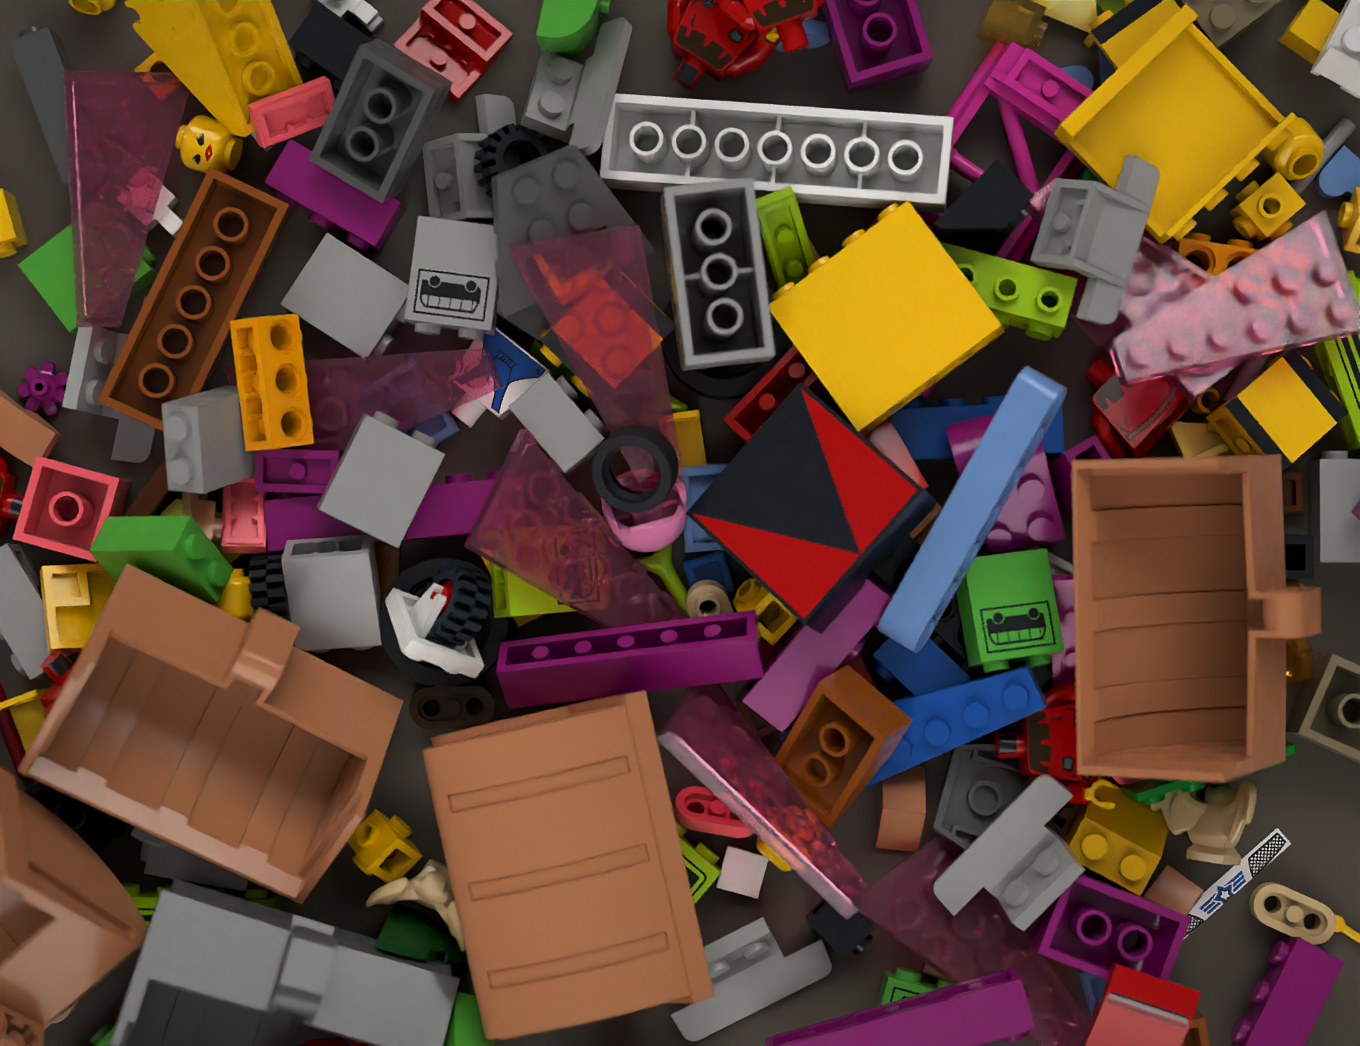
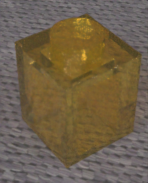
(1014, 22)

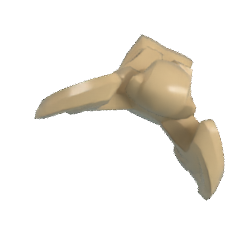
(1213, 823)
(430, 889)

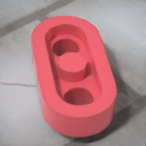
(704, 812)

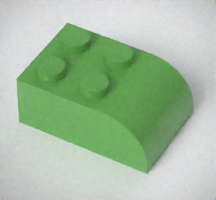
(569, 25)

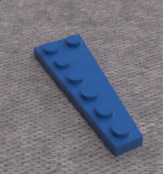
(958, 716)

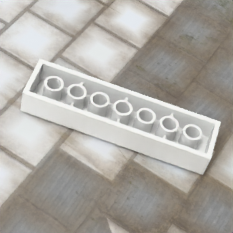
(819, 152)

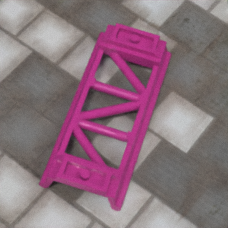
(1025, 88)

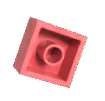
(68, 506)

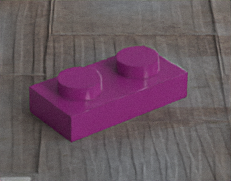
(294, 469)

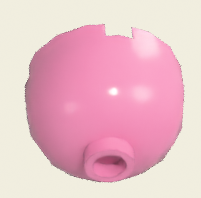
(652, 528)

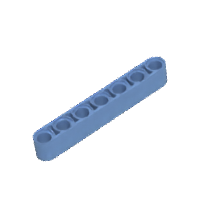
(972, 508)

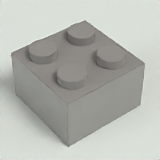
(558, 424)

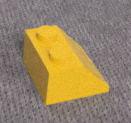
(1119, 841)

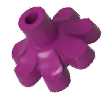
(52, 391)

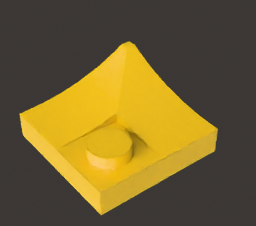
(72, 603)

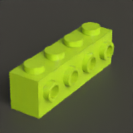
(1018, 292)

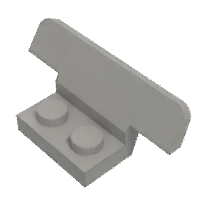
(574, 98)
(451, 162)
(1098, 234)
(90, 367)
(1016, 858)
(749, 975)

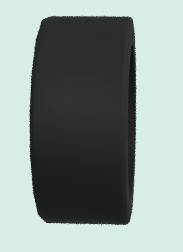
(620, 496)

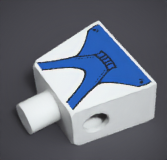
(517, 372)

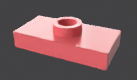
(291, 111)
(243, 519)

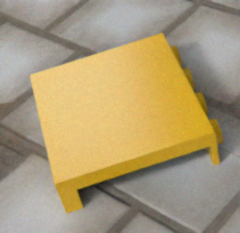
(1183, 114)
(884, 317)

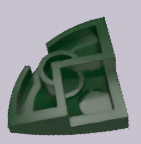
(418, 937)

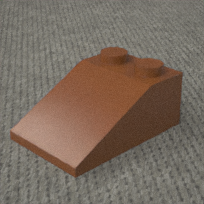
(840, 742)

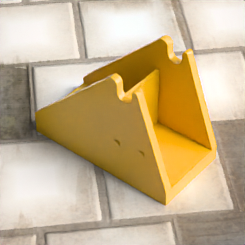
(220, 52)

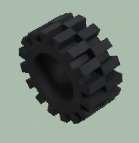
(499, 142)
(268, 585)

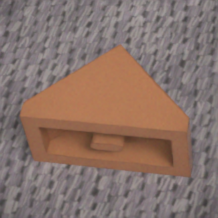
(901, 810)

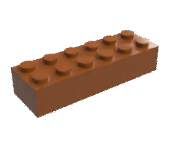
(195, 298)

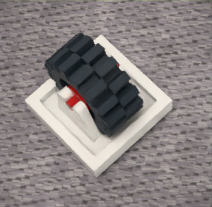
(443, 619)

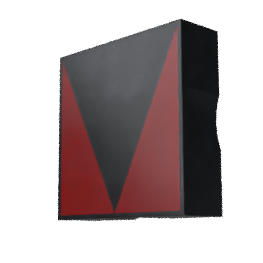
(810, 508)

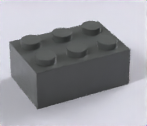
(380, 120)

